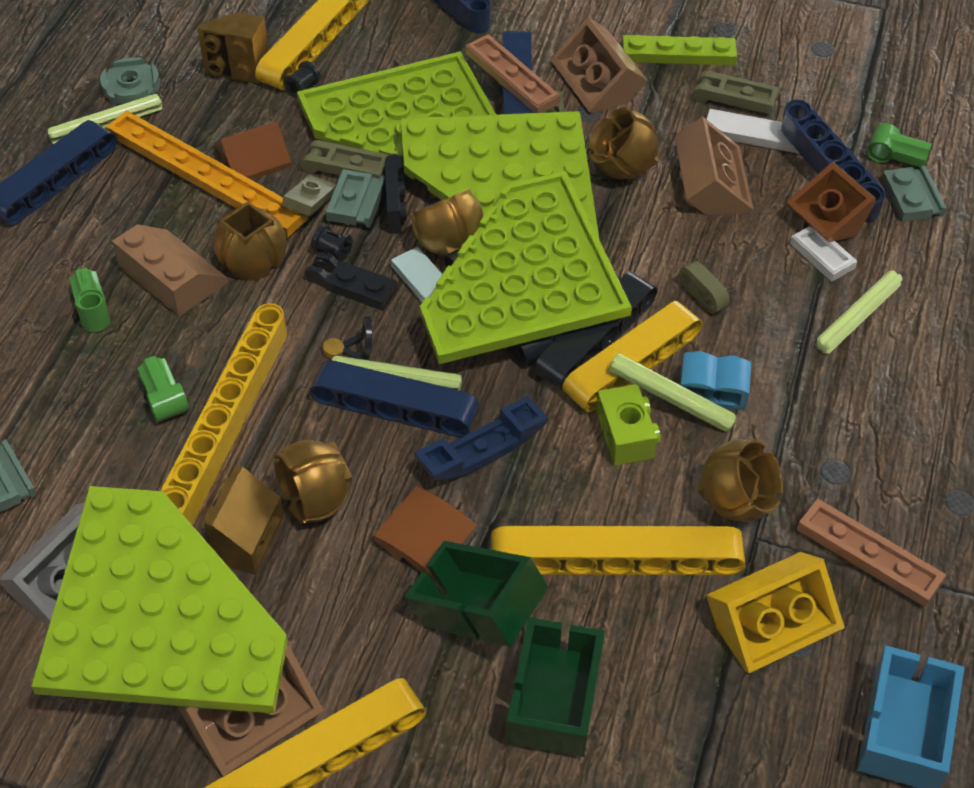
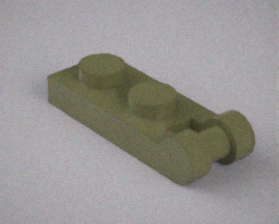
(736, 92)
(335, 157)

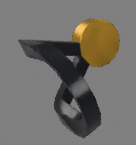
(335, 347)

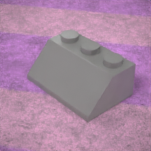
(40, 571)

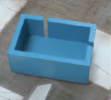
(910, 721)

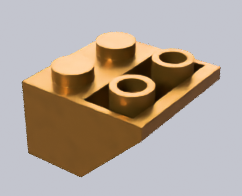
(233, 45)
(243, 521)

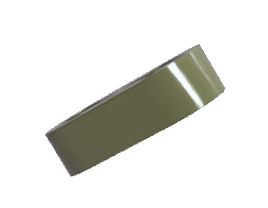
(704, 287)

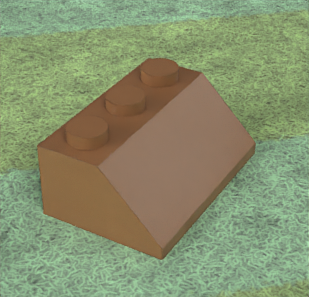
(598, 68)
(712, 170)
(167, 267)
(237, 736)

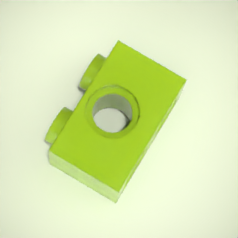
(627, 424)

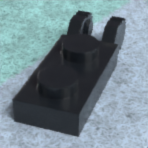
(395, 191)
(351, 281)

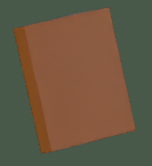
(255, 151)
(833, 204)

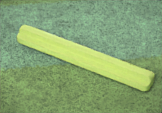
(139, 107)
(858, 312)
(439, 378)
(672, 392)

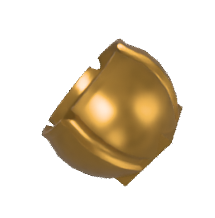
(624, 145)
(447, 223)
(250, 255)
(313, 479)
(741, 480)

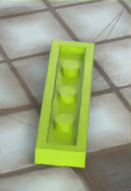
(680, 50)

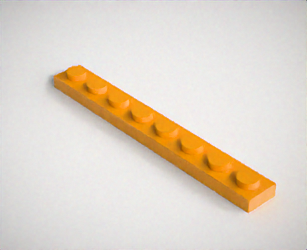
(201, 169)

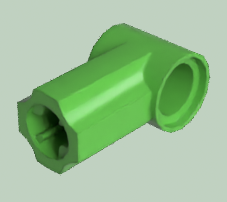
(889, 144)
(90, 300)
(163, 393)

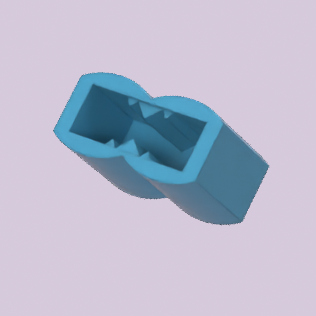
(717, 379)

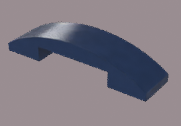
(485, 445)

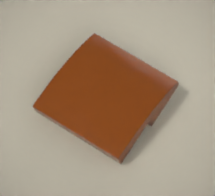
(420, 528)

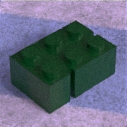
(483, 590)
(555, 688)

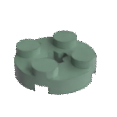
(116, 84)

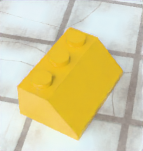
(776, 610)

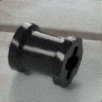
(302, 78)
(332, 242)

